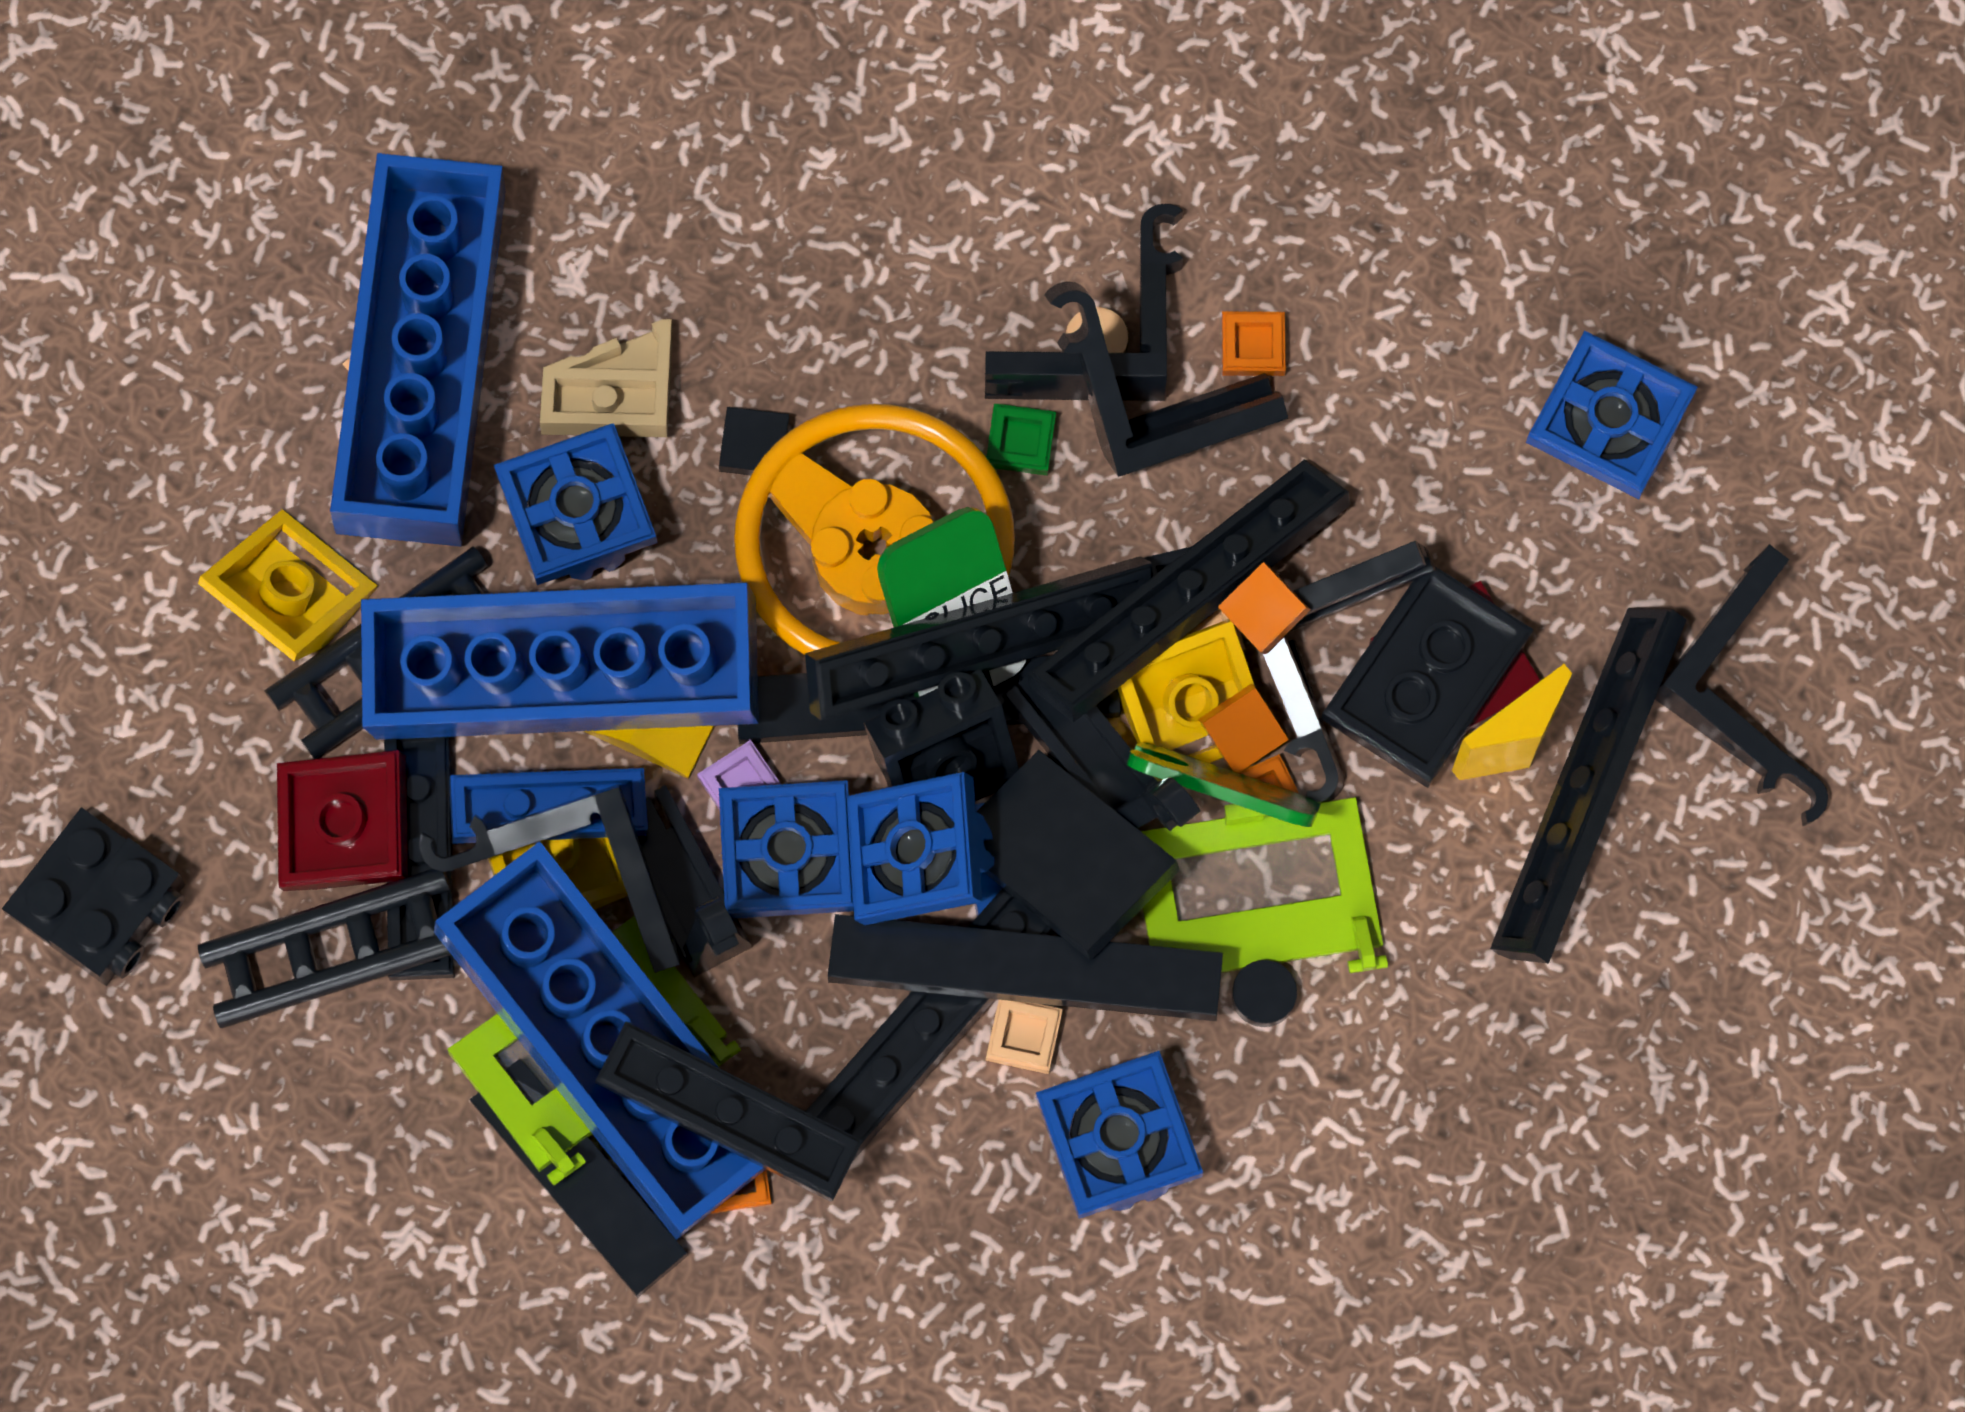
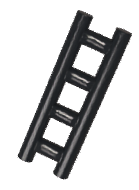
(302, 681)
(295, 931)

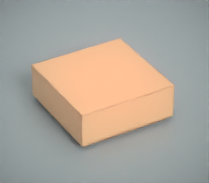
(1024, 1035)

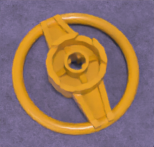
(842, 517)

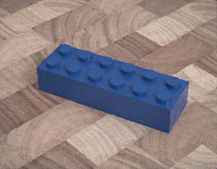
(418, 350)
(559, 661)
(565, 997)

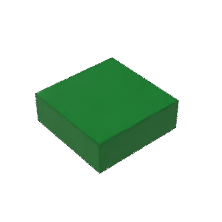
(1021, 439)

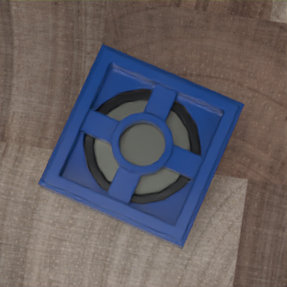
(1610, 418)
(576, 506)
(916, 849)
(787, 852)
(1119, 1136)

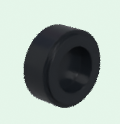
(1264, 993)

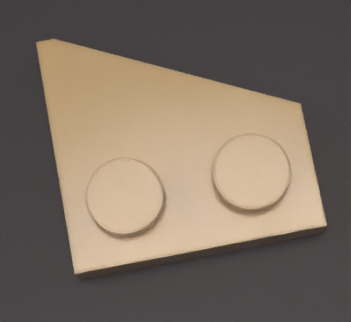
(611, 385)

